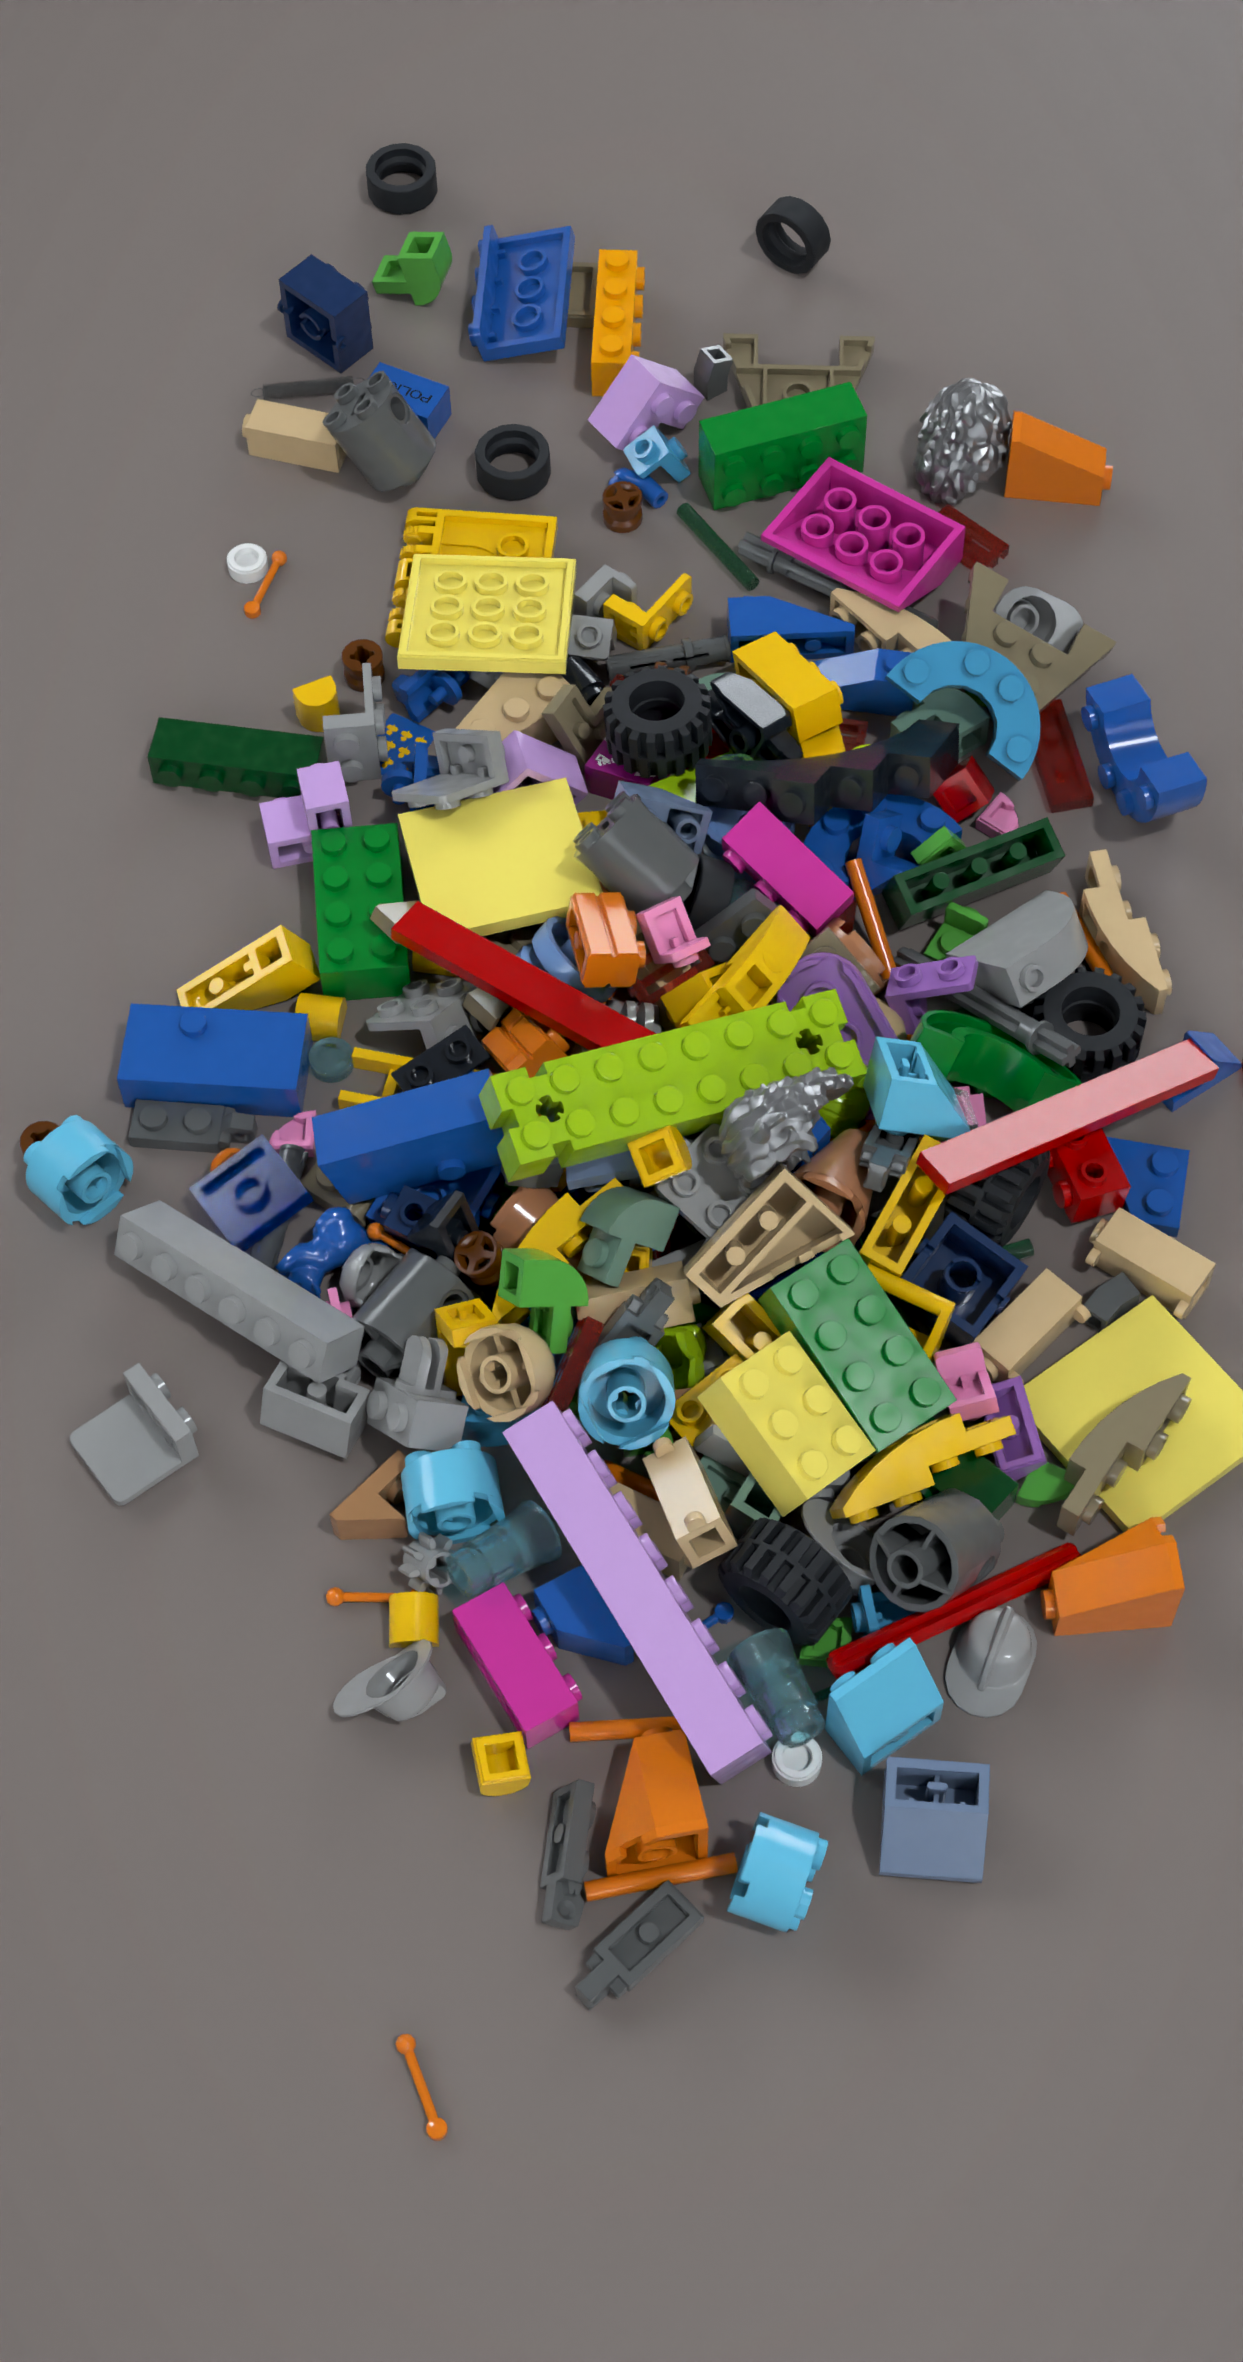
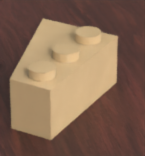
(517, 705)
(764, 1237)

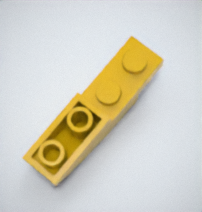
(754, 970)
(558, 1234)
(904, 1469)

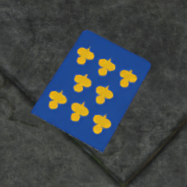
(401, 741)

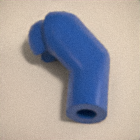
(650, 489)

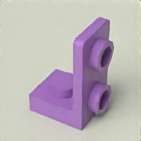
(913, 983)

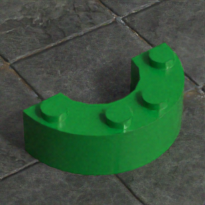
(990, 1060)

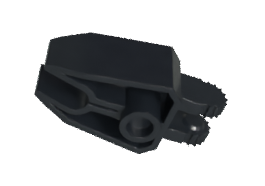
(751, 720)

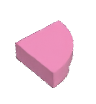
(998, 817)
(296, 1132)

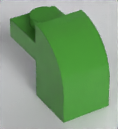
(417, 269)
(548, 1287)

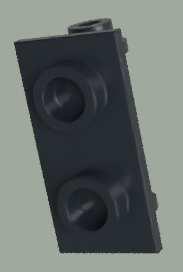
(445, 1060)

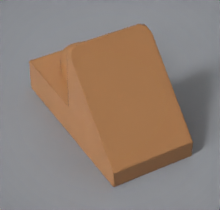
(368, 1509)

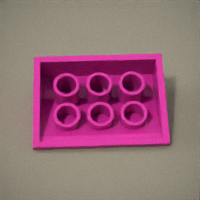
(867, 536)

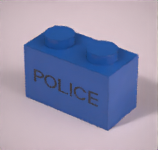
(426, 397)

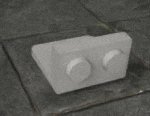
(356, 738)
(468, 766)
(431, 1008)
(708, 1190)
(136, 1438)

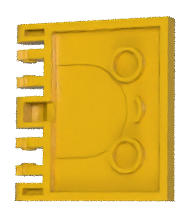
(466, 534)

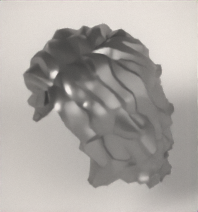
(962, 439)
(777, 1123)

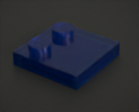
(251, 1194)

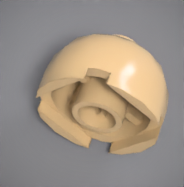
(506, 1371)

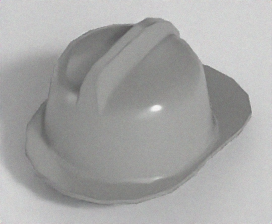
(1041, 615)
(843, 1541)
(991, 1662)
(395, 1687)

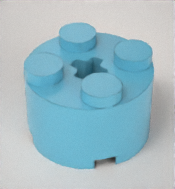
(77, 1171)
(608, 1412)
(451, 1492)
(775, 1873)

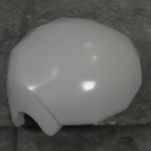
(366, 1271)

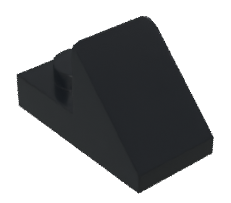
(444, 1226)

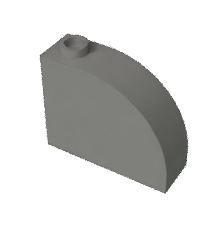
(1027, 949)

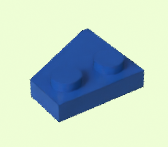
(1156, 1182)

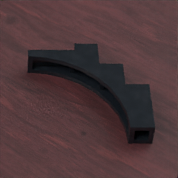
(856, 779)

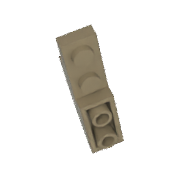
(1120, 1441)

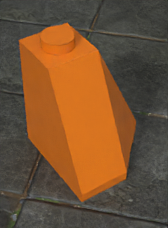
(1054, 464)
(1118, 1585)
(658, 1807)

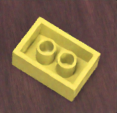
(785, 1423)

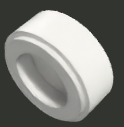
(247, 563)
(797, 1765)

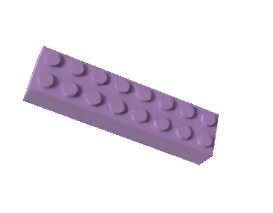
(640, 1598)

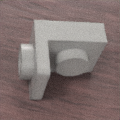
(595, 592)
(592, 637)

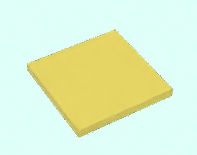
(488, 614)
(499, 857)
(1113, 1367)

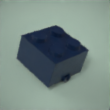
(326, 313)
(965, 1270)

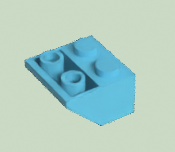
(911, 1092)
(882, 1705)

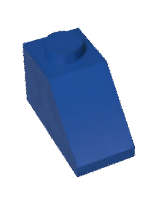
(580, 1618)

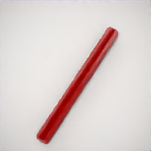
(980, 1597)

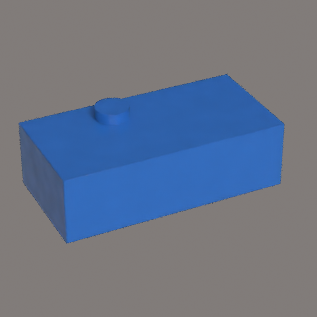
(216, 1058)
(407, 1139)

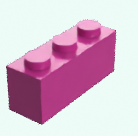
(786, 870)
(517, 1664)

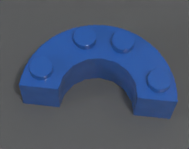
(1131, 756)
(839, 831)

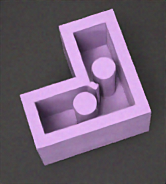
(644, 397)
(537, 762)
(291, 819)

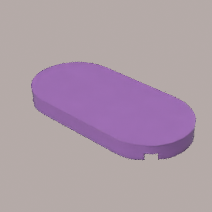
(864, 1015)

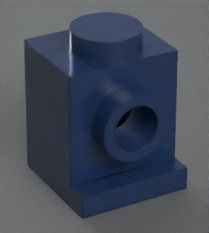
(395, 1212)

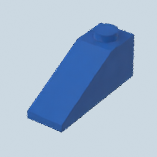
(810, 631)
(864, 683)

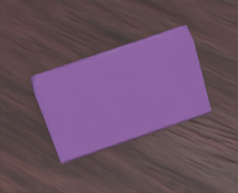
(1023, 1450)

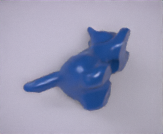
(332, 1243)

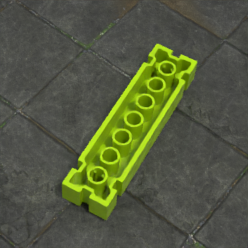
(671, 1078)

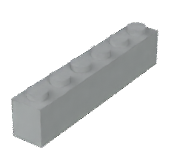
(239, 1291)

